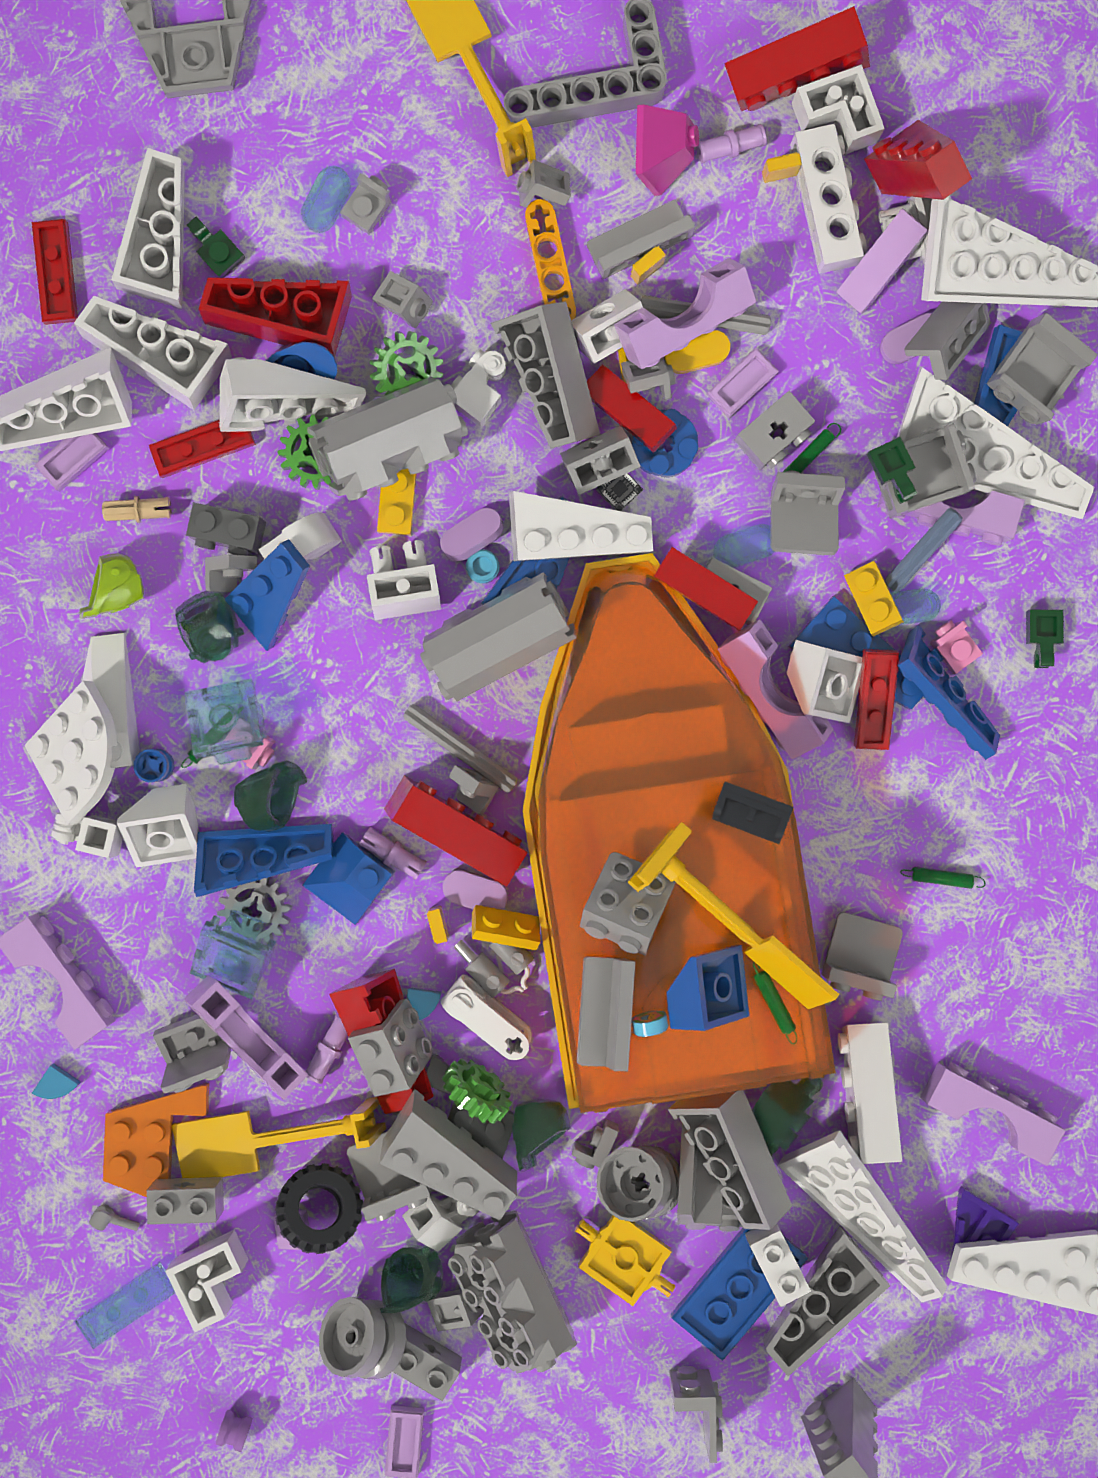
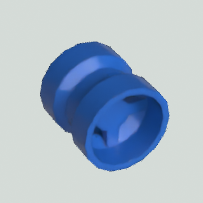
(147, 767)

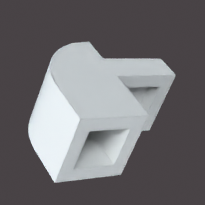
(310, 535)

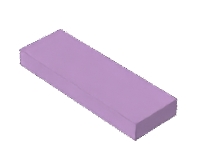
(882, 261)

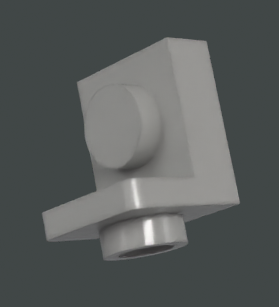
(544, 182)
(367, 203)
(403, 299)
(649, 377)
(223, 571)
(473, 788)
(602, 1140)
(452, 1311)

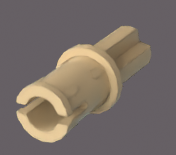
(136, 509)

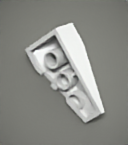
(268, 392)
(110, 671)

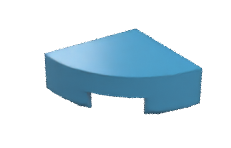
(423, 1000)
(55, 1083)

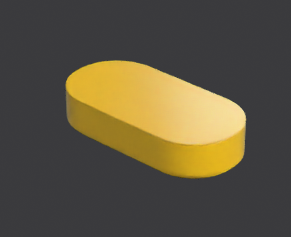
(700, 353)

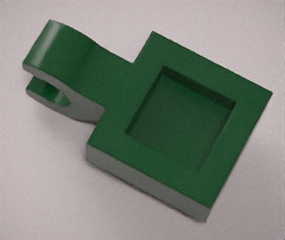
(217, 250)
(892, 464)
(1045, 630)

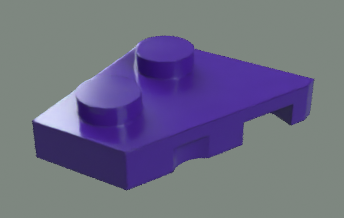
(980, 1220)

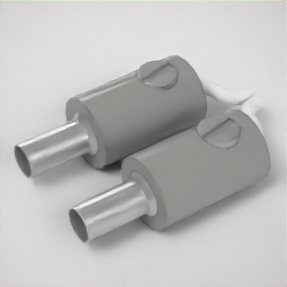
(488, 974)

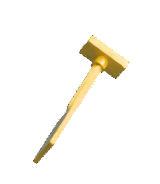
(453, 29)
(767, 953)
(229, 1146)

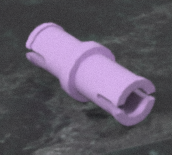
(731, 143)
(392, 853)
(327, 1051)

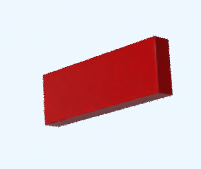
(54, 271)
(629, 409)
(197, 448)
(705, 588)
(876, 699)

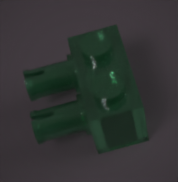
(784, 1110)

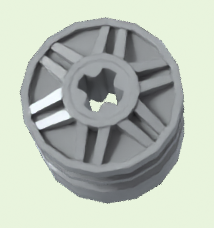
(622, 1184)

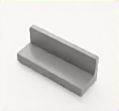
(634, 239)
(949, 335)
(606, 1012)
(699, 1192)

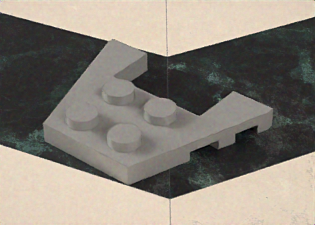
(192, 56)

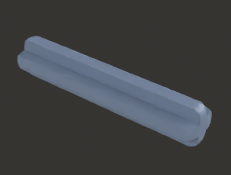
(923, 549)

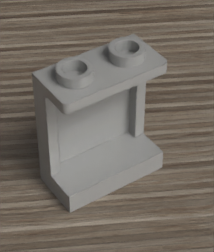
(1040, 368)
(939, 471)

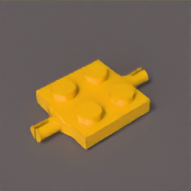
(625, 1258)

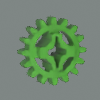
(412, 356)
(301, 457)
(477, 1091)

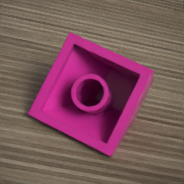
(663, 146)

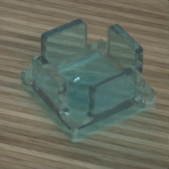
(225, 721)
(232, 953)

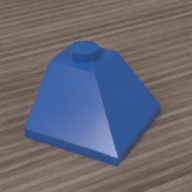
(350, 879)
(709, 991)

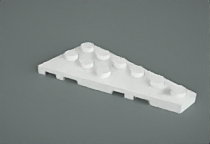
(997, 263)
(998, 454)
(849, 1194)
(1045, 1269)

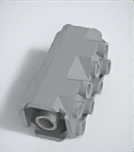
(386, 436)
(497, 637)
(519, 1304)

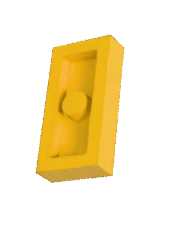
(397, 505)
(873, 598)
(505, 927)

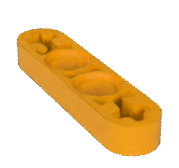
(554, 264)

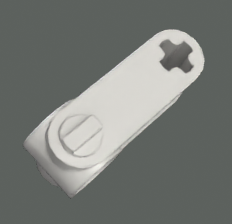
(487, 1017)

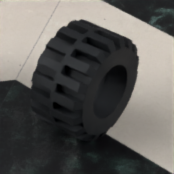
(348, 1201)

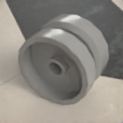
(361, 1339)

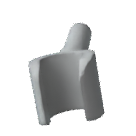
(105, 1214)

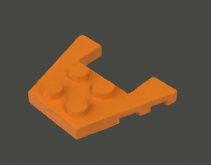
(142, 1135)

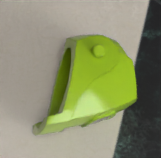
(114, 586)

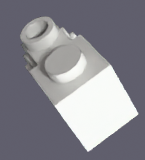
(473, 394)
(93, 835)
(437, 1221)

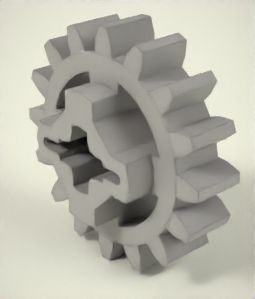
(260, 893)

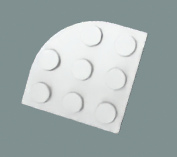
(76, 752)

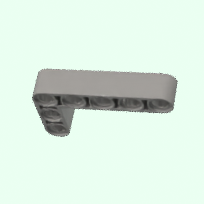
(598, 84)

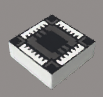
(620, 491)

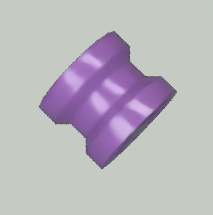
(234, 1431)

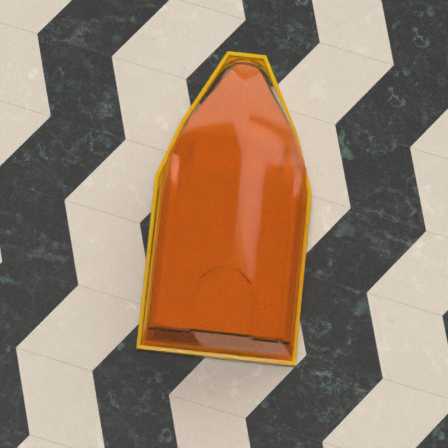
(624, 749)

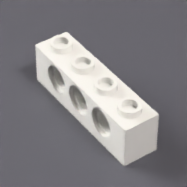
(829, 251)

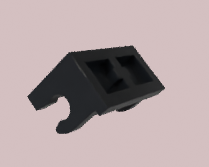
(752, 812)

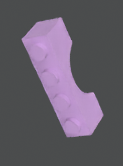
(721, 295)
(992, 517)
(749, 658)
(82, 1010)
(245, 1037)
(956, 1094)

